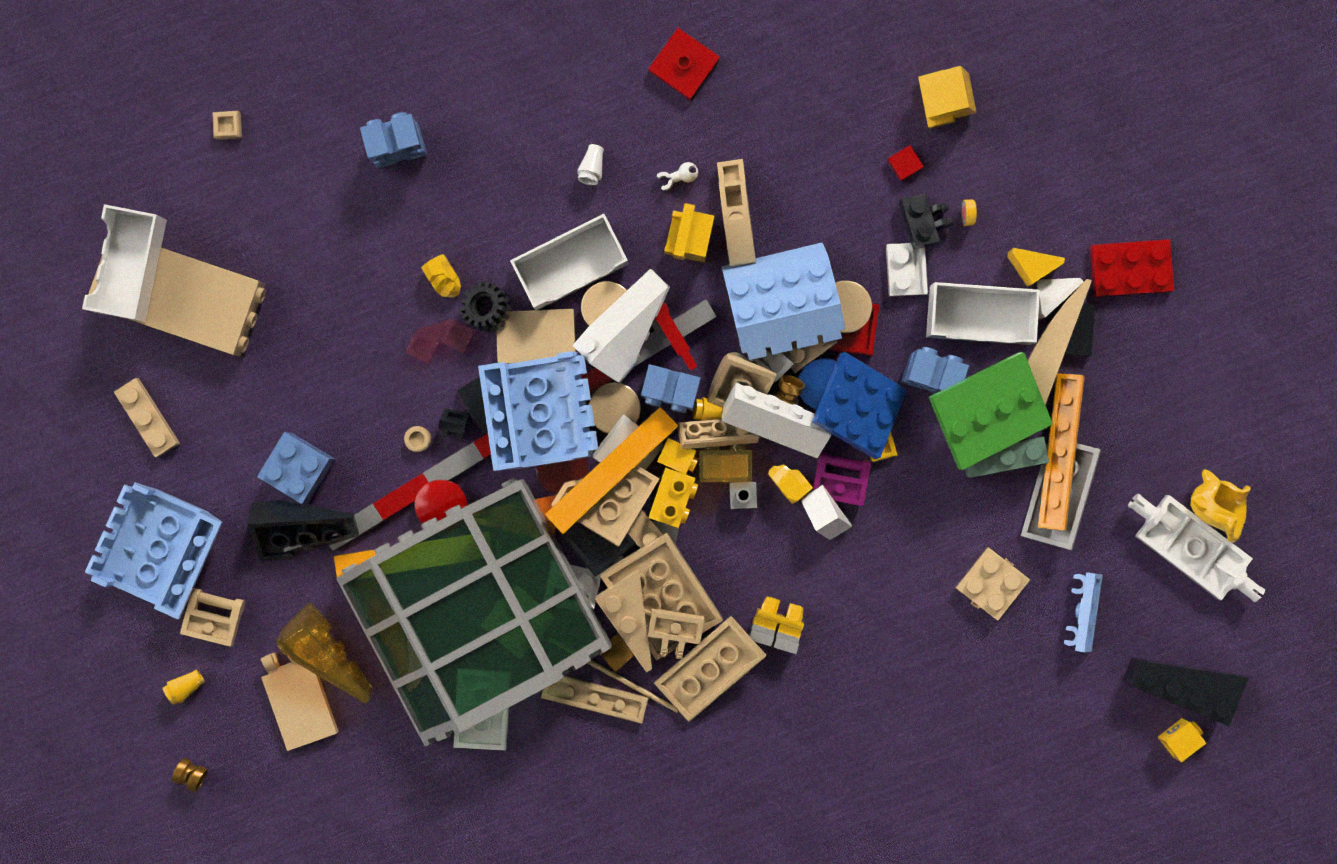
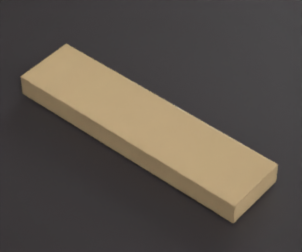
(597, 698)

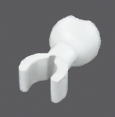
(682, 174)

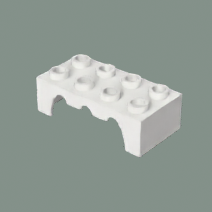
(569, 262)
(127, 264)
(983, 313)

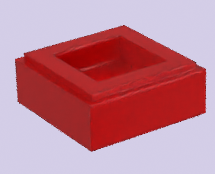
(905, 163)

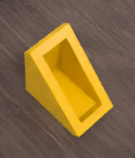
(1033, 265)

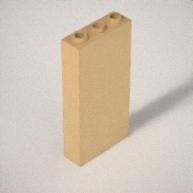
(202, 302)

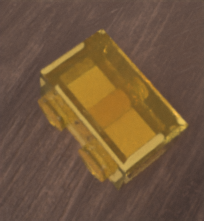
(725, 465)

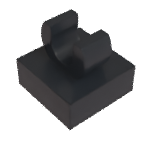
(455, 422)

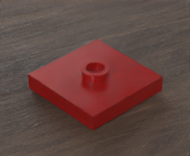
(684, 64)

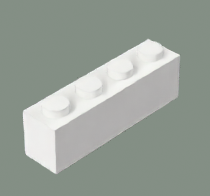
(774, 420)

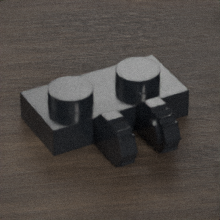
(919, 220)

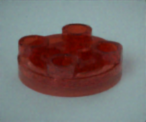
(556, 474)

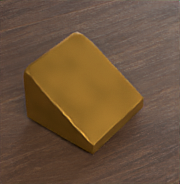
(618, 653)

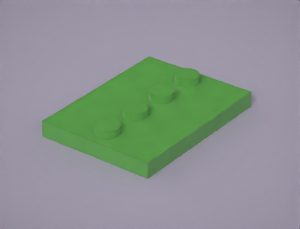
(990, 410)

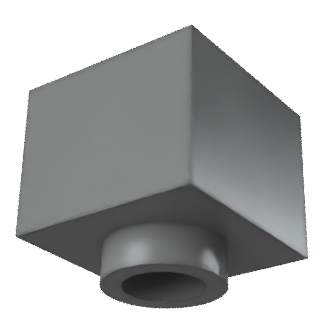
(735, 488)

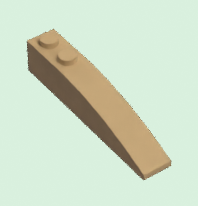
(1052, 344)

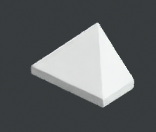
(1054, 292)

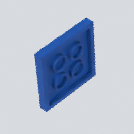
(859, 405)

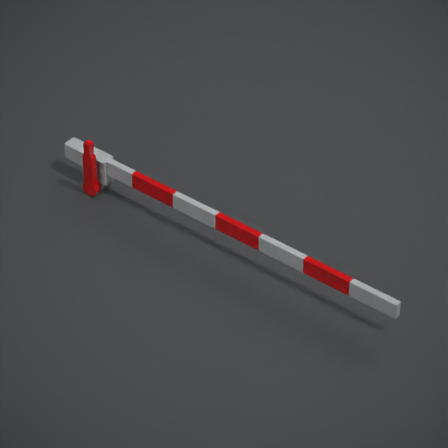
(665, 333)

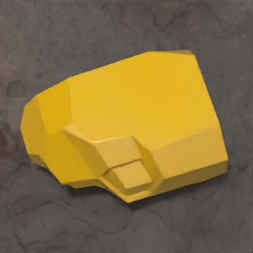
(442, 276)
(790, 482)

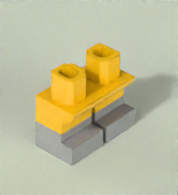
(788, 628)

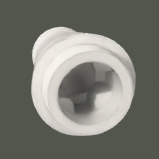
(591, 166)

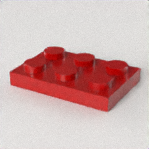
(1132, 268)

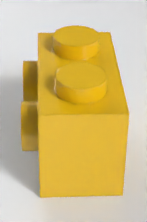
(672, 498)

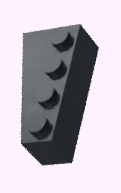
(1197, 689)

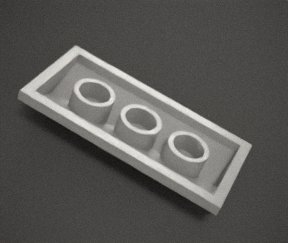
(1083, 473)

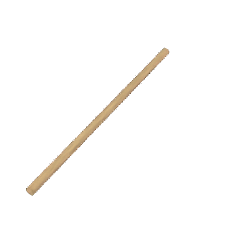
(632, 685)

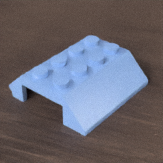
(784, 301)
(538, 411)
(154, 547)

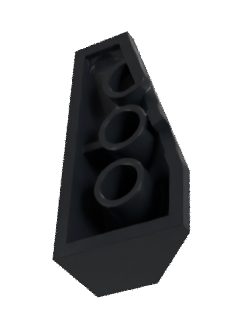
(289, 527)

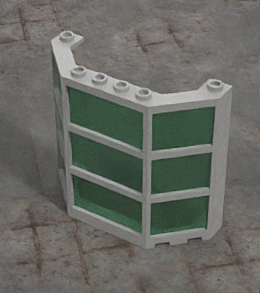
(474, 612)

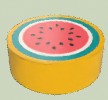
(969, 212)

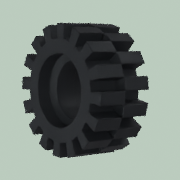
(474, 300)

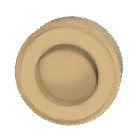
(417, 439)

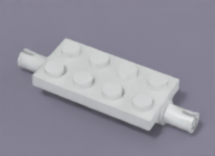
(1194, 548)

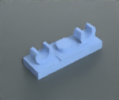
(1086, 612)

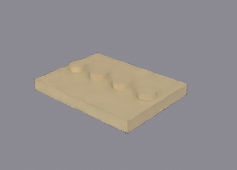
(665, 585)

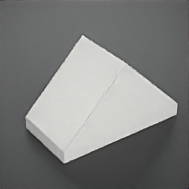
(825, 513)

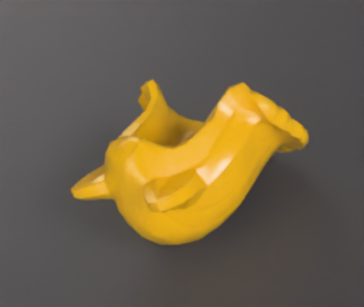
(1220, 505)

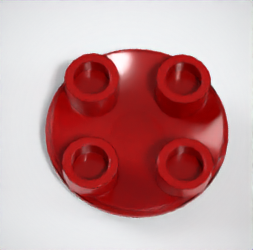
(437, 498)

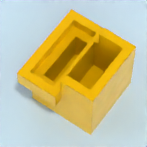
(947, 96)
(689, 234)

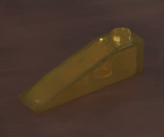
(313, 647)

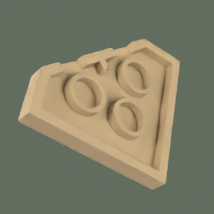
(619, 507)

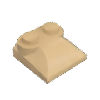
(736, 369)

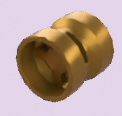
(789, 389)
(189, 775)

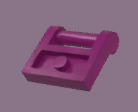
(841, 487)

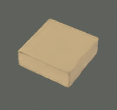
(227, 125)

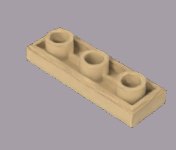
(712, 433)

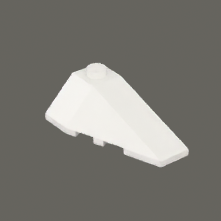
(618, 334)

